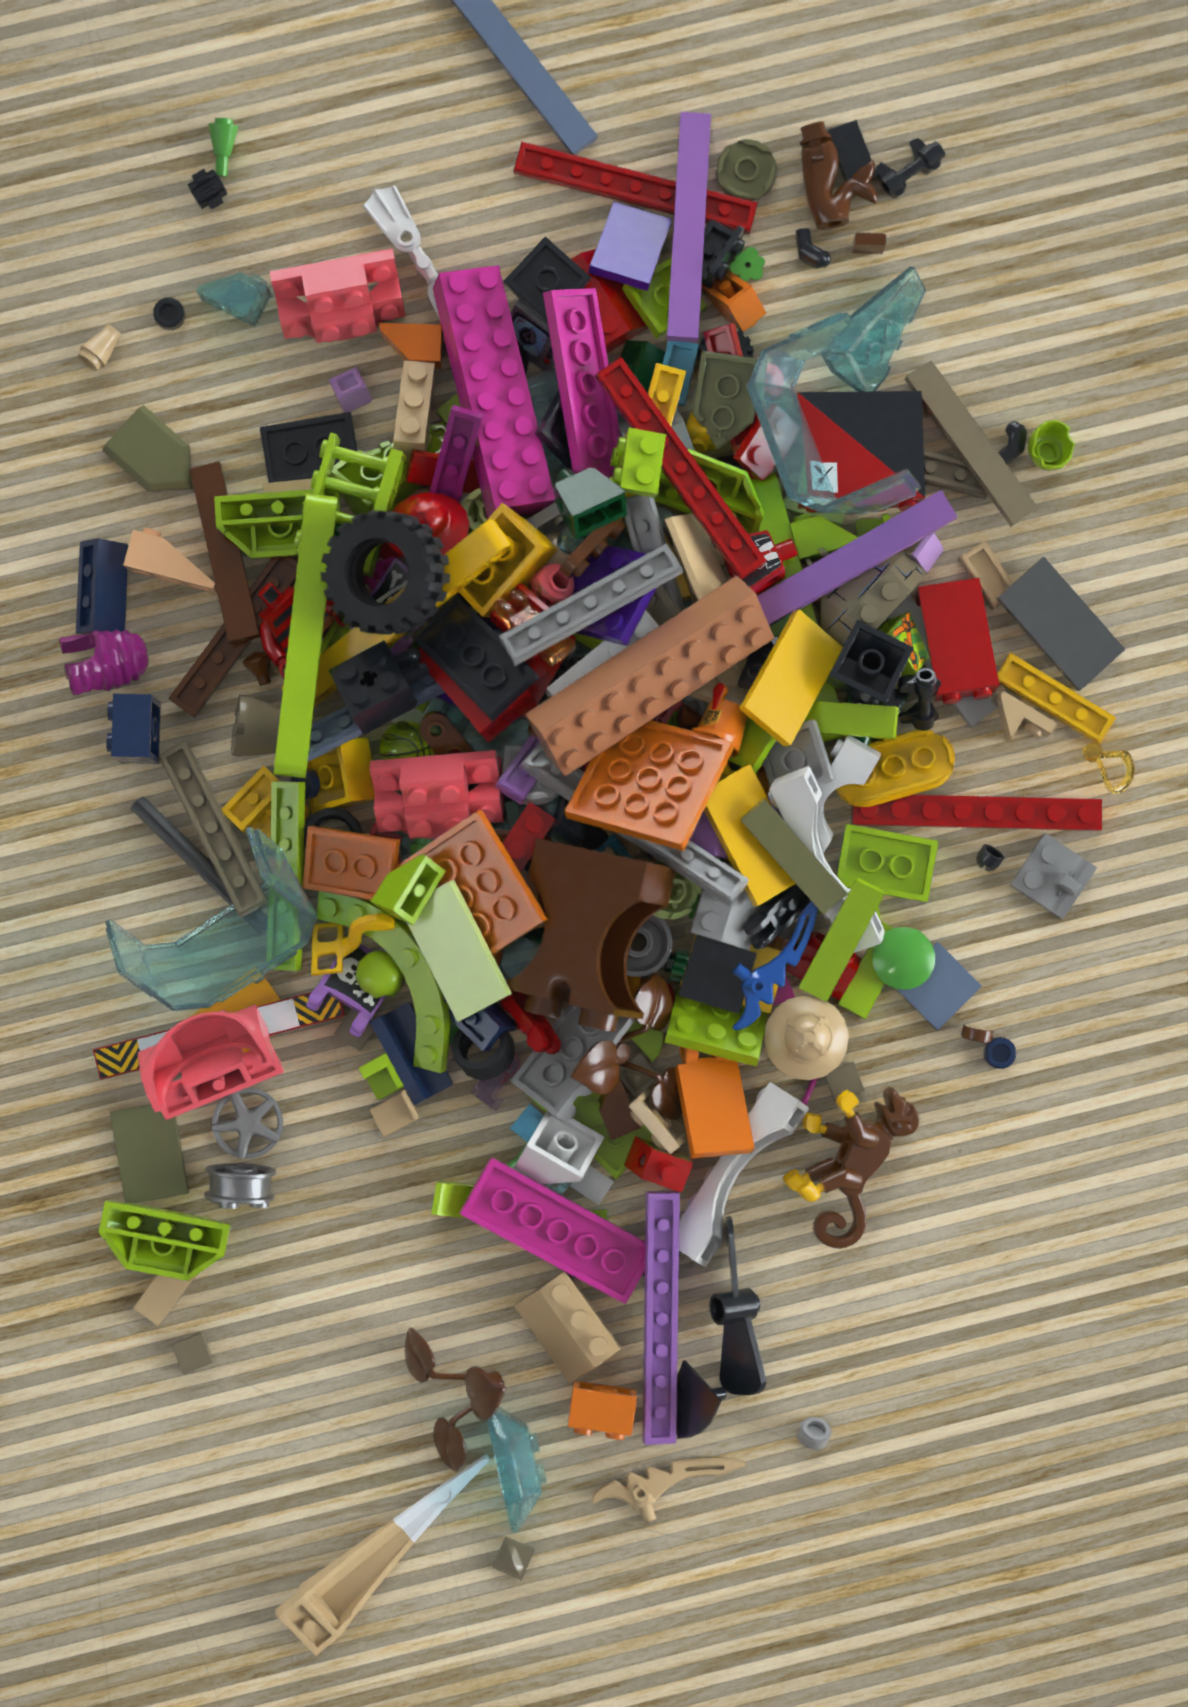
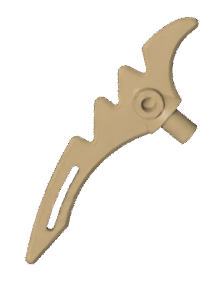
(643, 1491)

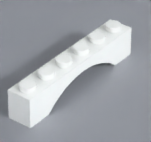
(798, 802)
(701, 1225)

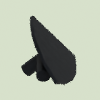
(695, 1402)

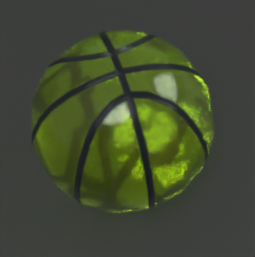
(403, 741)

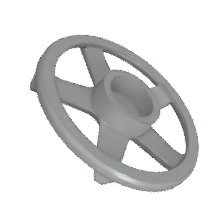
(247, 1123)

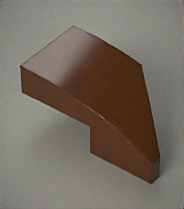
(616, 1112)

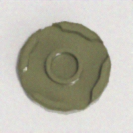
(746, 170)

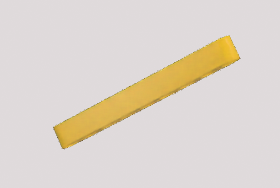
(466, 562)

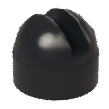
(989, 857)

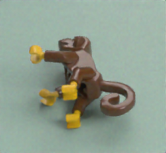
(861, 1152)

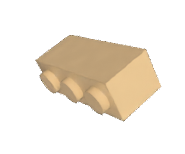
(414, 407)

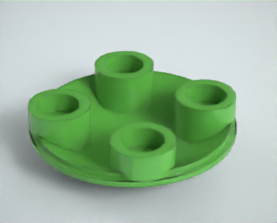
(903, 958)

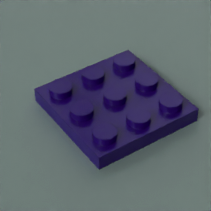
(621, 623)

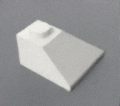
(559, 1151)

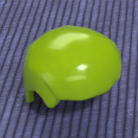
(1051, 445)
(379, 975)

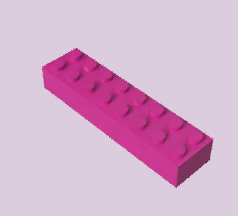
(494, 383)

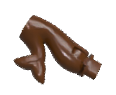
(820, 171)

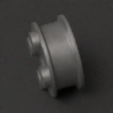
(657, 948)
(240, 1184)

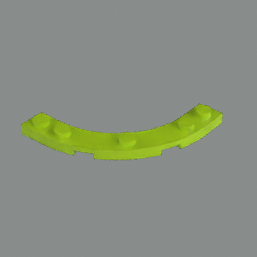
(429, 1005)

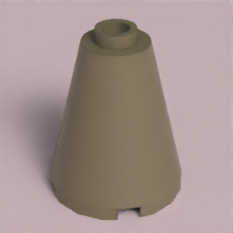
(254, 727)

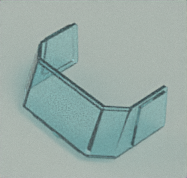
(789, 435)
(226, 949)

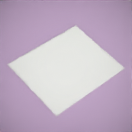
(593, 1185)

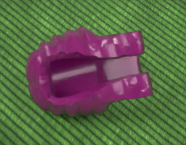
(115, 662)

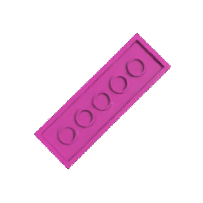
(578, 356)
(556, 1230)

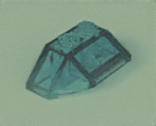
(516, 1465)

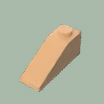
(157, 558)

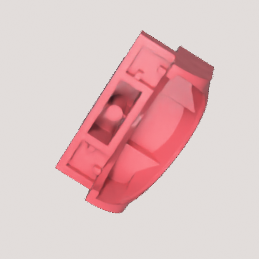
(338, 296)
(436, 792)
(210, 1060)

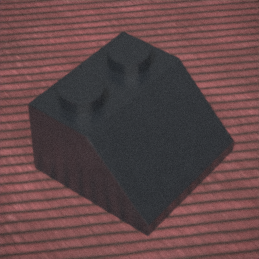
(869, 664)

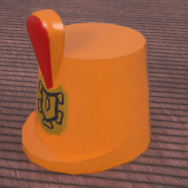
(723, 719)

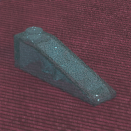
(881, 320)

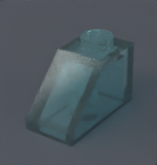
(238, 296)

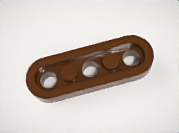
(593, 546)
(447, 739)

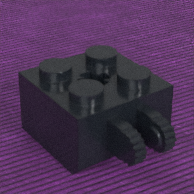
(378, 684)

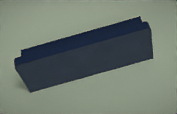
(101, 586)
(486, 1025)
(398, 1037)

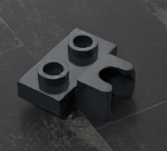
(575, 831)

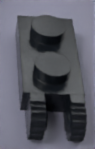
(777, 915)

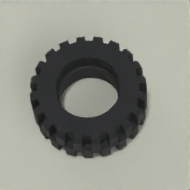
(346, 567)

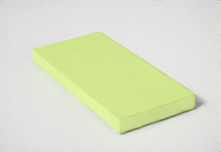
(458, 953)

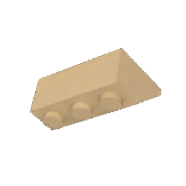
(696, 555)
(567, 1326)

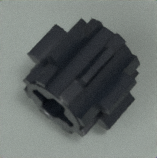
(207, 189)

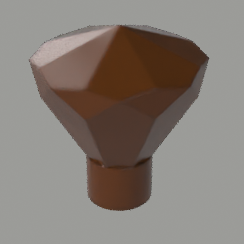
(259, 664)
(688, 718)

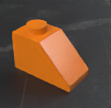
(735, 301)
(415, 341)

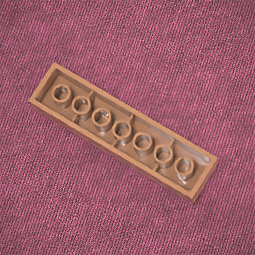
(650, 675)

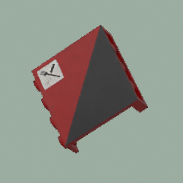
(866, 438)

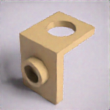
(395, 1113)

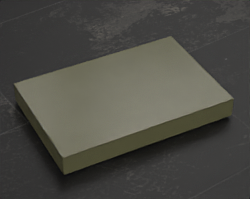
(148, 1154)

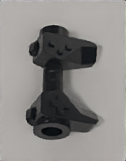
(926, 160)
(923, 712)

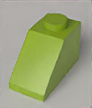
(817, 532)
(408, 888)
(450, 1198)

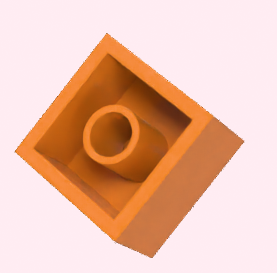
(602, 1409)

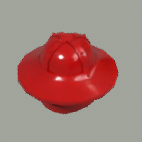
(440, 513)

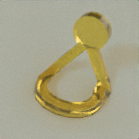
(1094, 752)

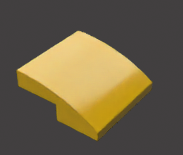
(253, 803)

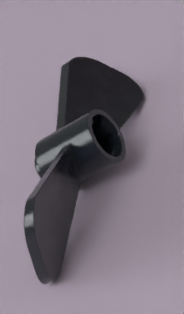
(740, 1357)

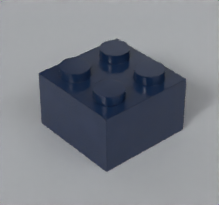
(134, 728)

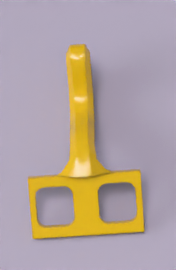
(345, 945)

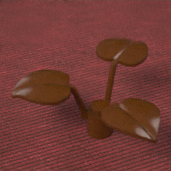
(599, 1066)
(482, 1388)

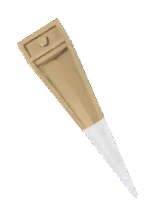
(337, 1592)

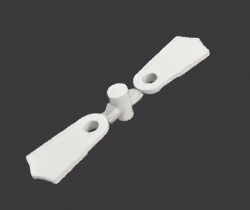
(394, 219)

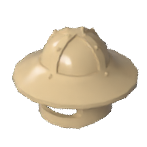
(806, 1037)

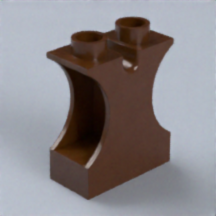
(593, 915)

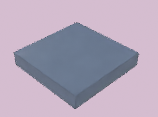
(943, 991)

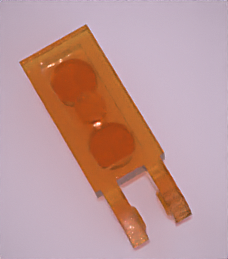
(526, 611)

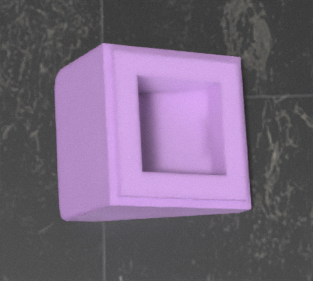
(350, 390)
(927, 552)

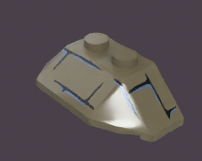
(869, 596)

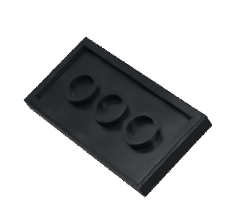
(473, 657)

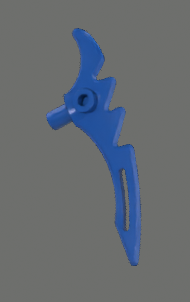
(759, 983)

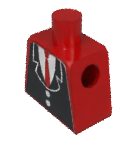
(773, 570)

